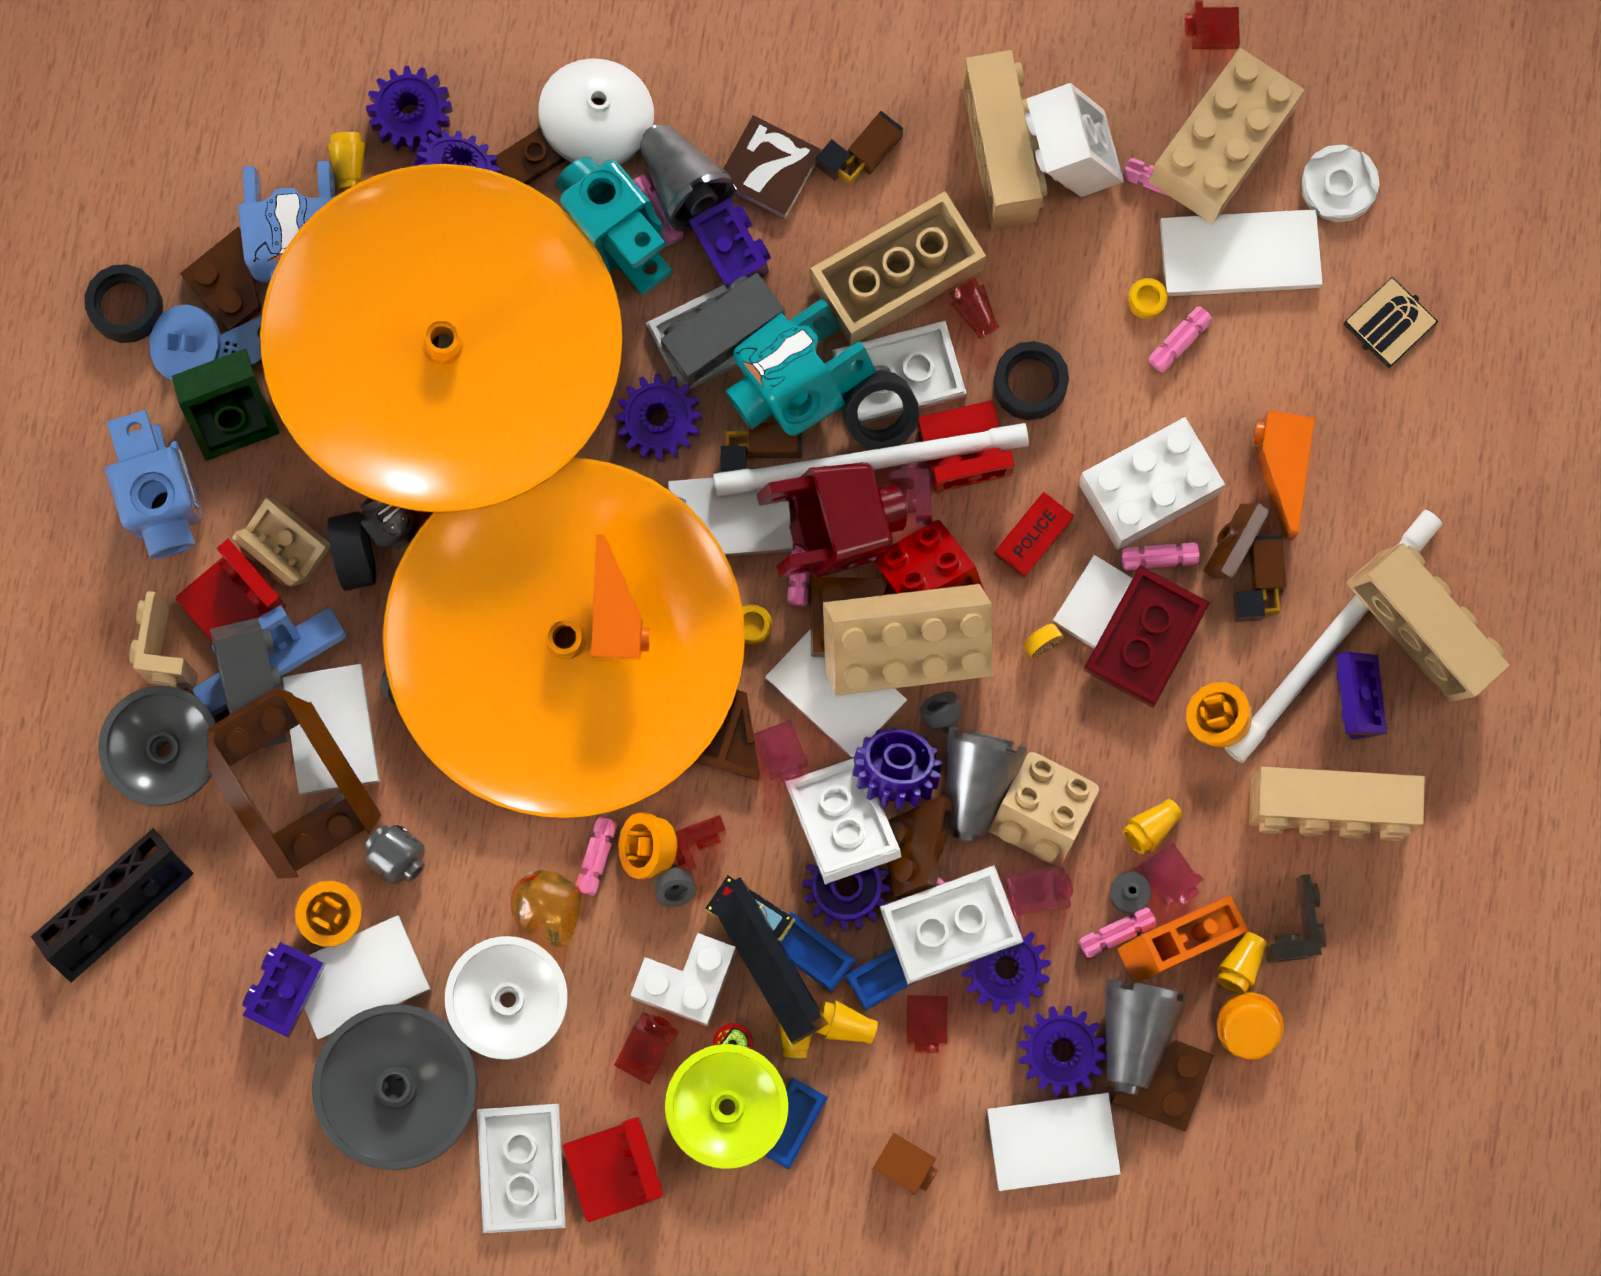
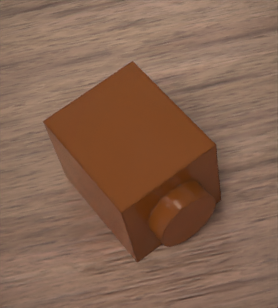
(906, 1165)

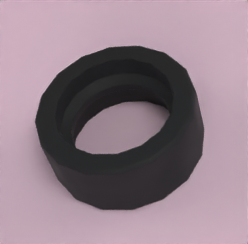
(103, 282)
(1036, 351)
(895, 433)
(351, 551)

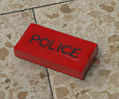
(1034, 534)

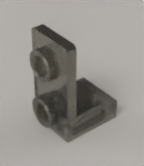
(1289, 946)

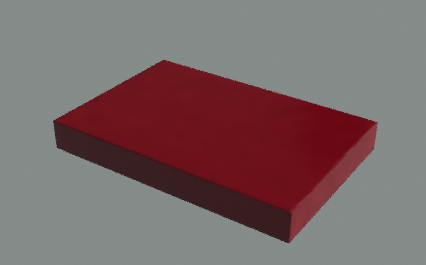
(1146, 636)

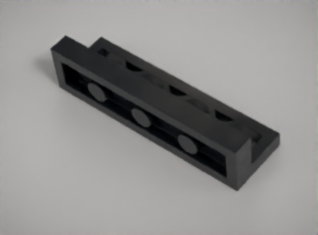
(114, 909)
(769, 963)

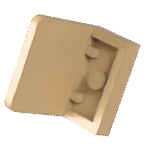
(147, 650)
(1044, 809)

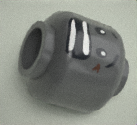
(388, 524)
(395, 854)

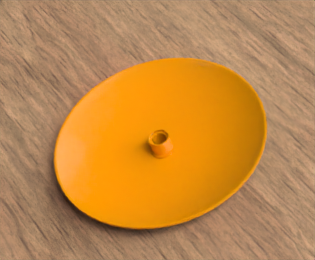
(424, 259)
(545, 723)

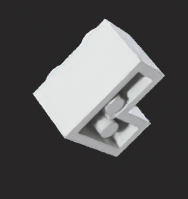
(688, 992)

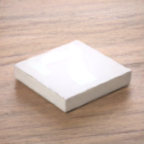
(770, 166)

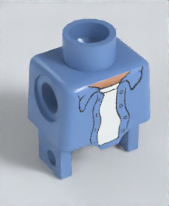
(273, 223)
(142, 476)

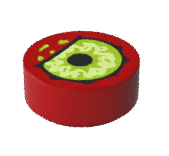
(733, 1034)

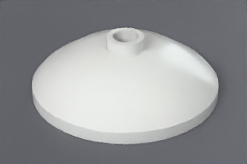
(583, 129)
(500, 968)

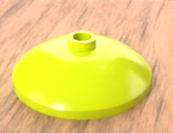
(721, 1075)

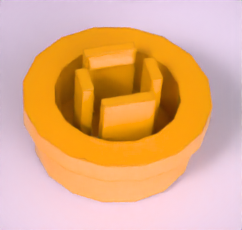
(1219, 714)
(646, 845)
(328, 913)
(1250, 1025)

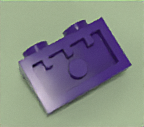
(728, 242)
(1361, 695)
(282, 989)

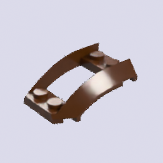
(319, 829)

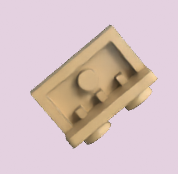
(282, 543)

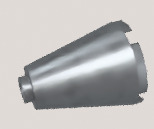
(683, 176)
(978, 779)
(1138, 1031)

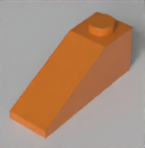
(1284, 461)
(616, 620)
(1182, 939)

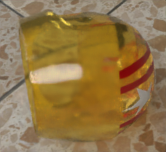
(549, 900)

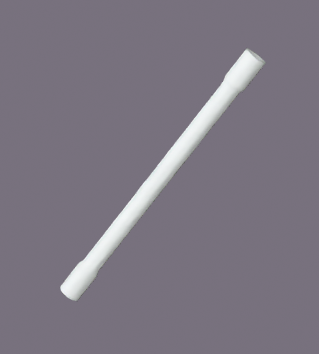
(1001, 437)
(1416, 536)

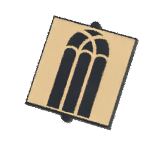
(1390, 322)

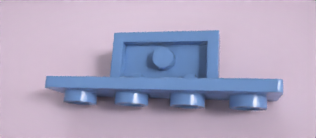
(291, 645)

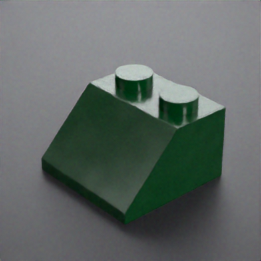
(224, 404)

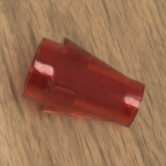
(974, 307)

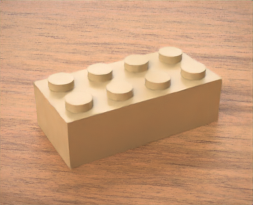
(1226, 135)
(1002, 139)
(898, 268)
(1428, 622)
(908, 639)
(1336, 802)

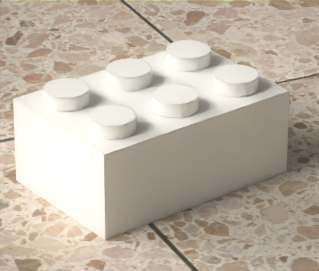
(1073, 140)
(1151, 483)

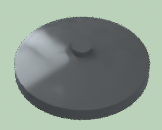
(394, 1087)

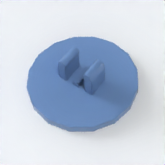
(183, 340)

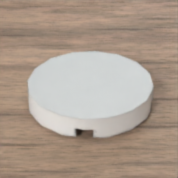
(1339, 183)

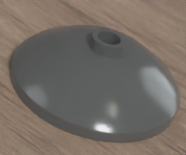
(132, 743)

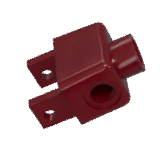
(838, 518)

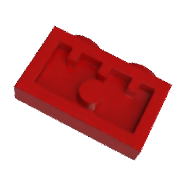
(970, 468)
(927, 562)
(228, 592)
(613, 1170)

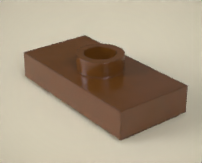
(528, 158)
(1236, 540)

